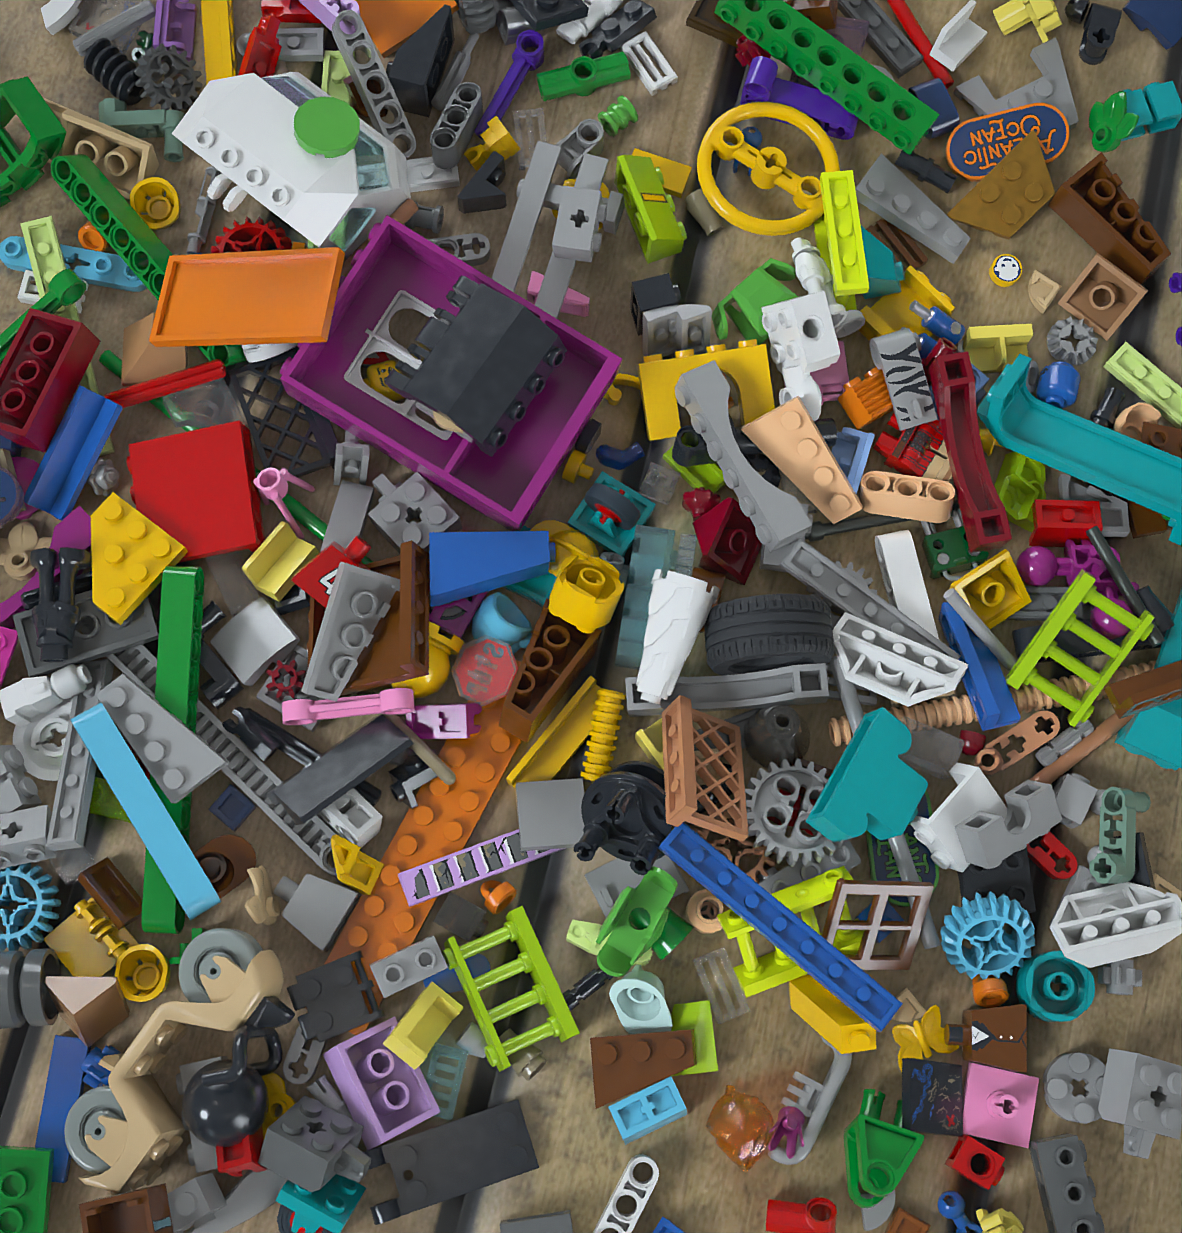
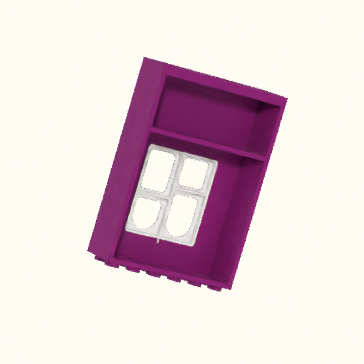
(412, 273)

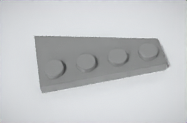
(908, 208)

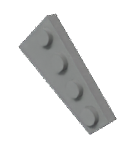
(351, 615)
(160, 739)

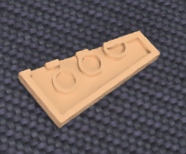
(800, 452)

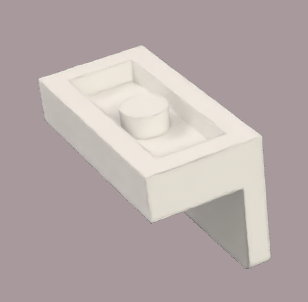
(958, 38)

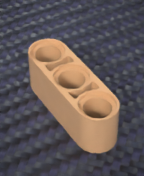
(906, 496)

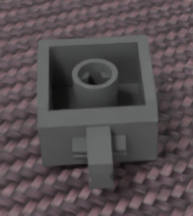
(314, 1145)

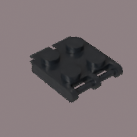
(334, 998)

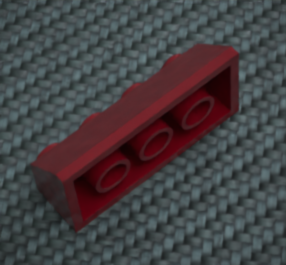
(42, 376)

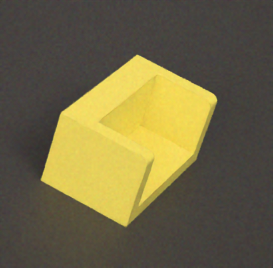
(422, 1025)

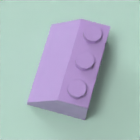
(379, 1085)

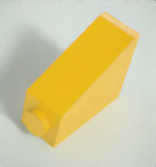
(830, 1016)

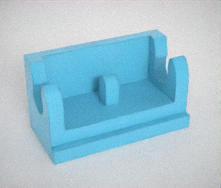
(648, 1110)

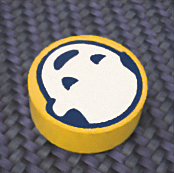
(1005, 270)

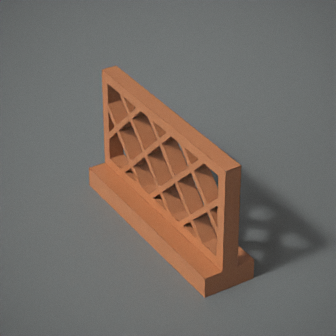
(682, 763)

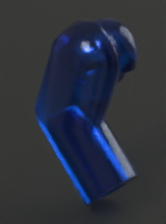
(616, 458)

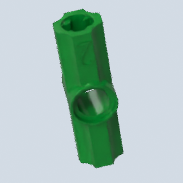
(601, 72)

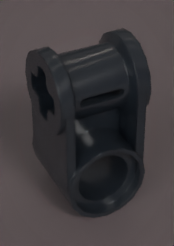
(1098, 32)

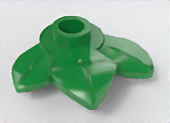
(1111, 122)

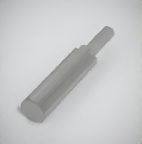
(454, 74)

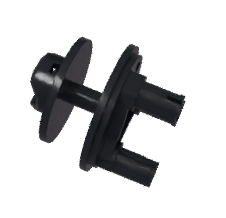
(626, 815)

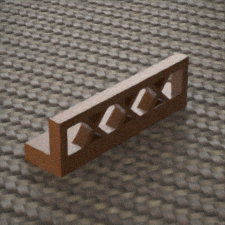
(1146, 690)

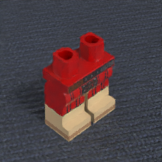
(917, 451)

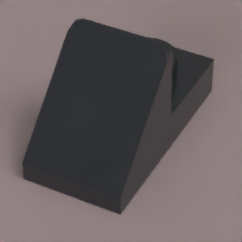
(482, 190)

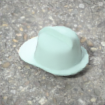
(641, 1002)

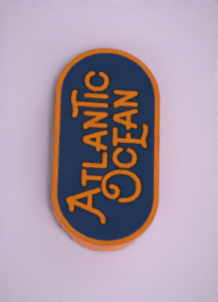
(985, 140)

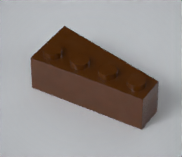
(546, 672)

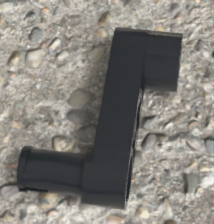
(222, 684)

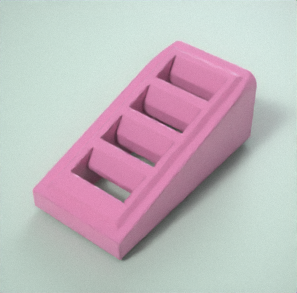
(573, 303)

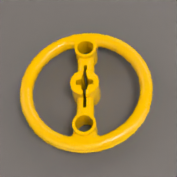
(767, 167)

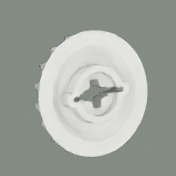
(40, 758)

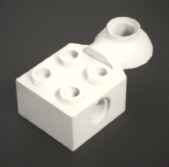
(800, 344)

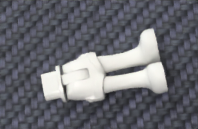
(816, 277)

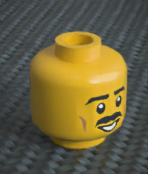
(376, 376)

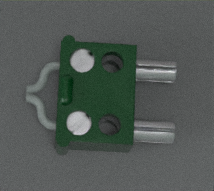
(952, 550)

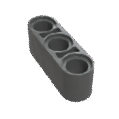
(456, 125)

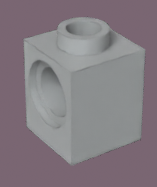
(1073, 798)

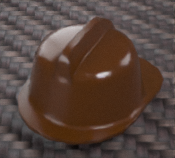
(226, 862)

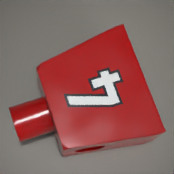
(319, 574)

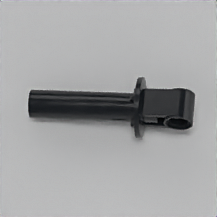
(698, 453)

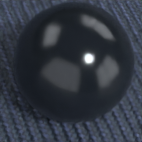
(226, 1111)

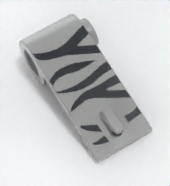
(905, 377)

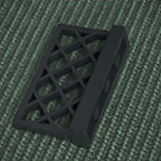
(319, 425)

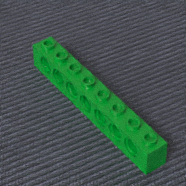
(832, 69)

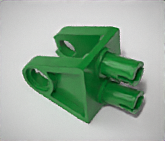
(877, 1150)

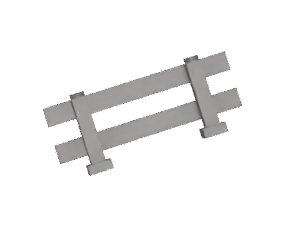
(534, 194)

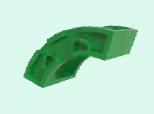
(45, 142)

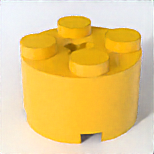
(586, 592)

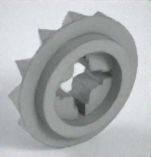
(1063, 350)

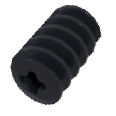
(113, 71)

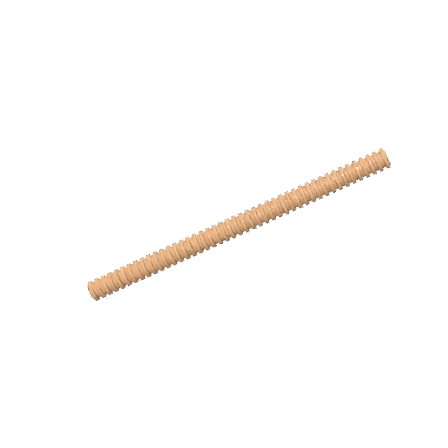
(961, 709)

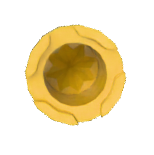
(439, 664)

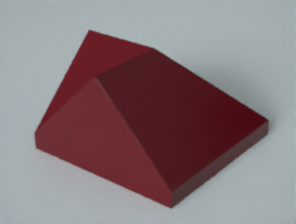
(727, 541)

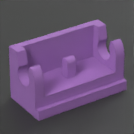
(175, 25)

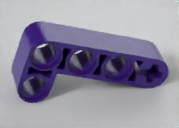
(763, 86)

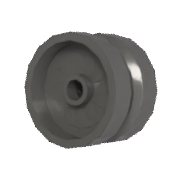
(24, 988)

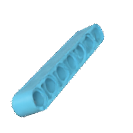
(145, 811)

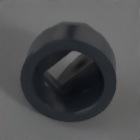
(1077, 10)

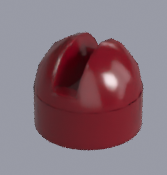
(973, 742)

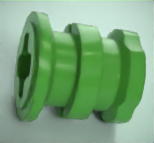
(618, 116)

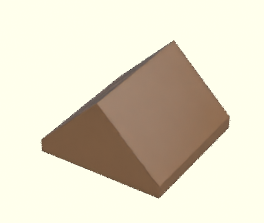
(1102, 296)
(88, 1004)

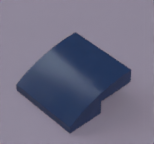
(1159, 16)

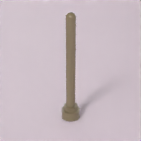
(419, 746)

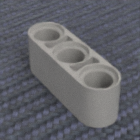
(348, 514)

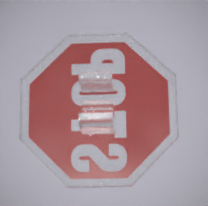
(484, 670)

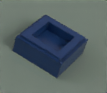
(232, 807)

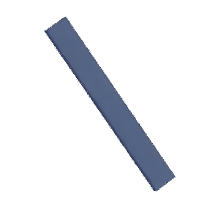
(781, 926)

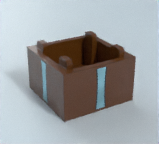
(129, 1212)

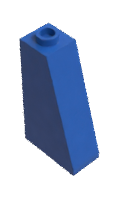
(483, 561)

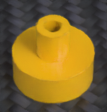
(576, 467)

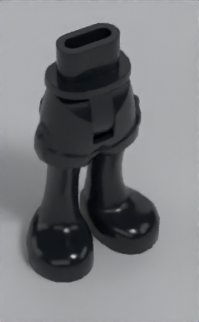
(57, 620)

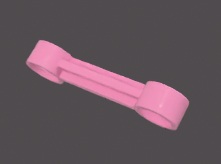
(308, 711)

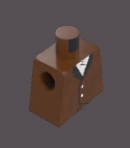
(992, 1036)

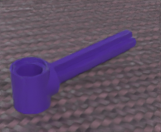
(515, 76)

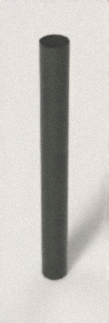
(1121, 580)

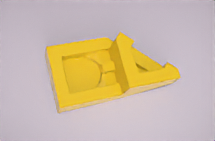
(354, 866)

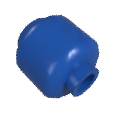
(1058, 384)

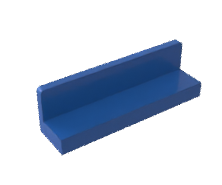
(72, 453)
(983, 677)

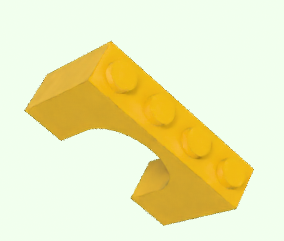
(744, 365)

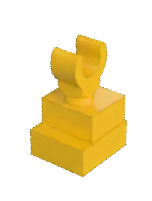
(496, 139)

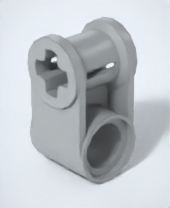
(575, 146)

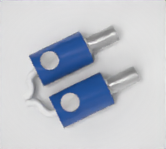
(939, 324)

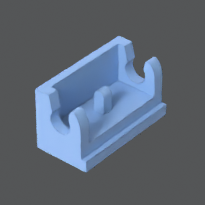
(852, 453)

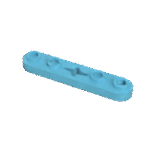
(100, 268)

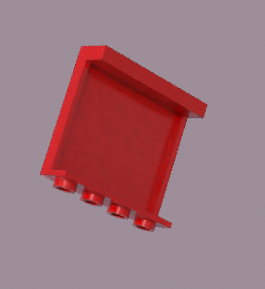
(200, 489)

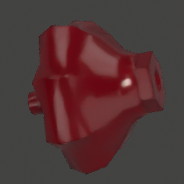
(699, 501)

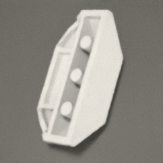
(893, 663)
(1116, 923)

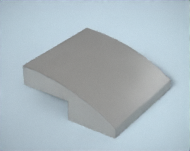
(676, 329)
(254, 640)

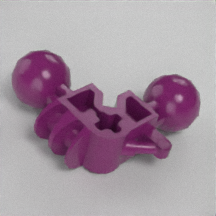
(1039, 566)

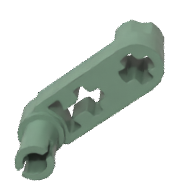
(144, 124)
(1125, 803)

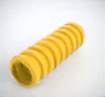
(603, 734)

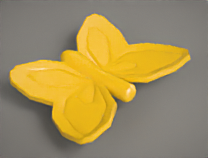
(922, 1036)

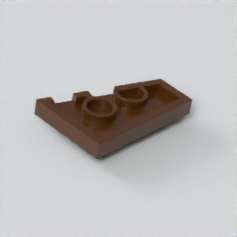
(638, 1060)

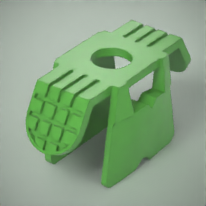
(751, 294)
(626, 942)

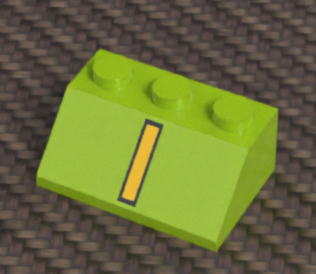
(649, 207)

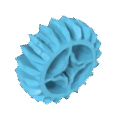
(42, 905)
(982, 924)

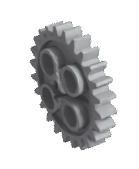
(766, 801)

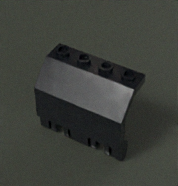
(480, 363)

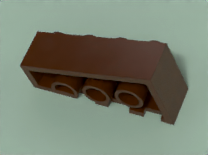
(1110, 220)

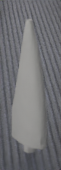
(245, 1200)

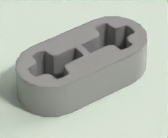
(295, 1053)

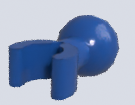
(753, 139)
(954, 1209)

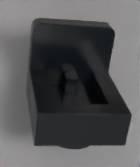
(409, 776)

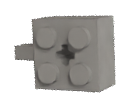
(409, 501)
(1142, 1097)

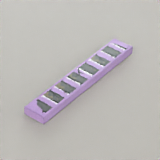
(466, 867)

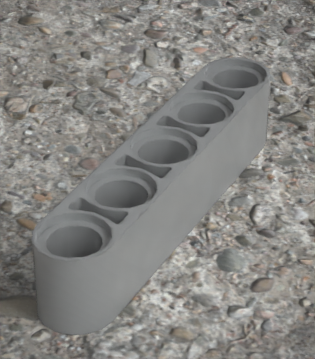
(372, 71)

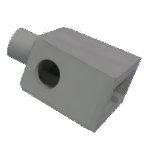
(316, 907)

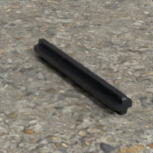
(305, 753)

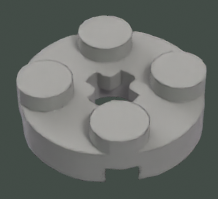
(1058, 1087)

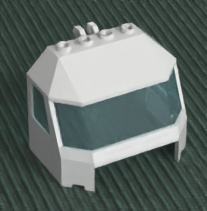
(248, 135)

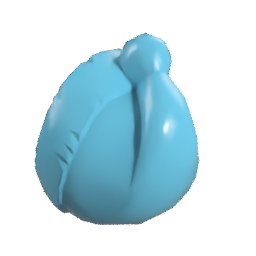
(503, 621)

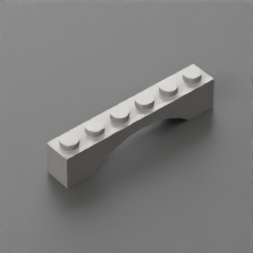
(774, 513)
(740, 691)

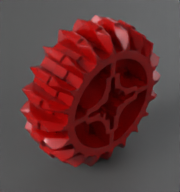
(251, 237)

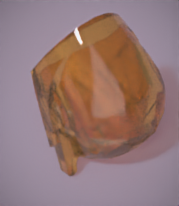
(741, 1127)

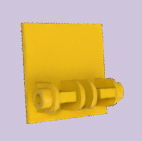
(89, 941)

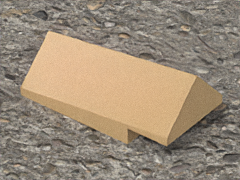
(116, 154)

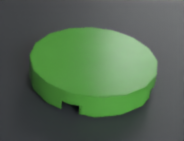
(326, 127)

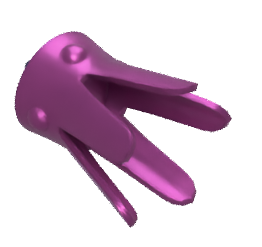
(789, 1124)

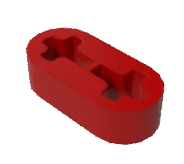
(1058, 851)

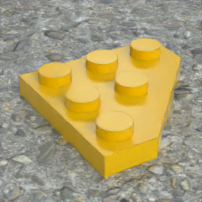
(127, 557)

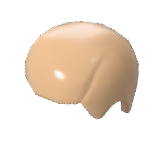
(1131, 419)

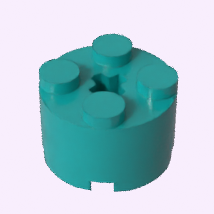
(1034, 989)

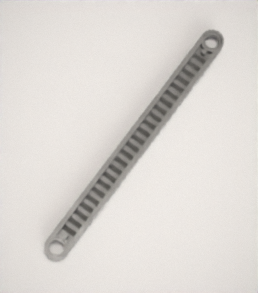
(244, 767)

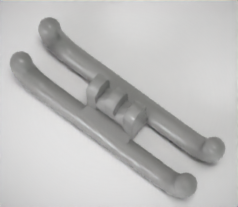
(815, 1103)

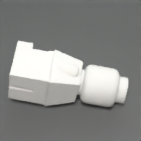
(42, 693)

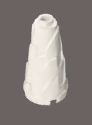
(675, 617)

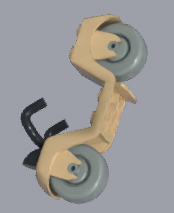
(129, 1125)

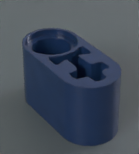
(936, 96)

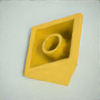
(993, 589)

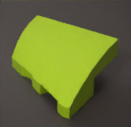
(1018, 486)
(697, 1017)

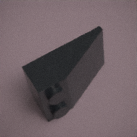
(422, 62)

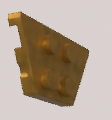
(1008, 192)

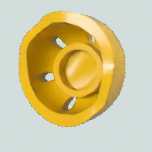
(161, 210)
(147, 978)

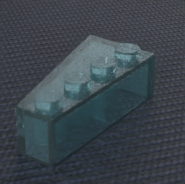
(650, 552)

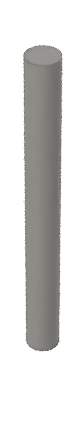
(980, 628)

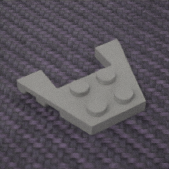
(1049, 89)

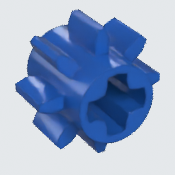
(96, 1074)

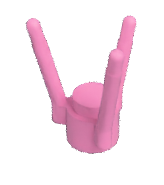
(273, 485)

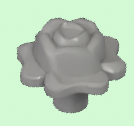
(103, 477)

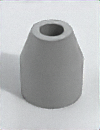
(472, 1040)

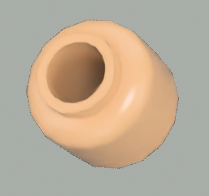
(694, 913)

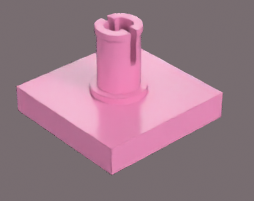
(999, 1104)

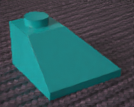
(882, 268)

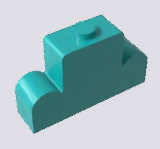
(870, 784)

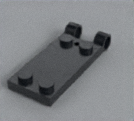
(455, 1159)

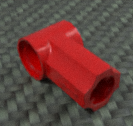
(815, 1216)

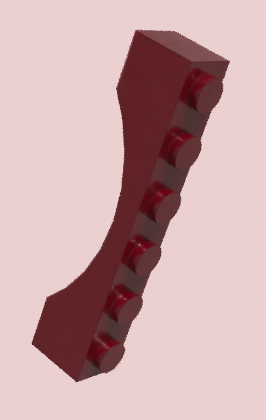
(978, 500)

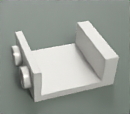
(970, 796)

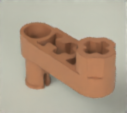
(1032, 738)

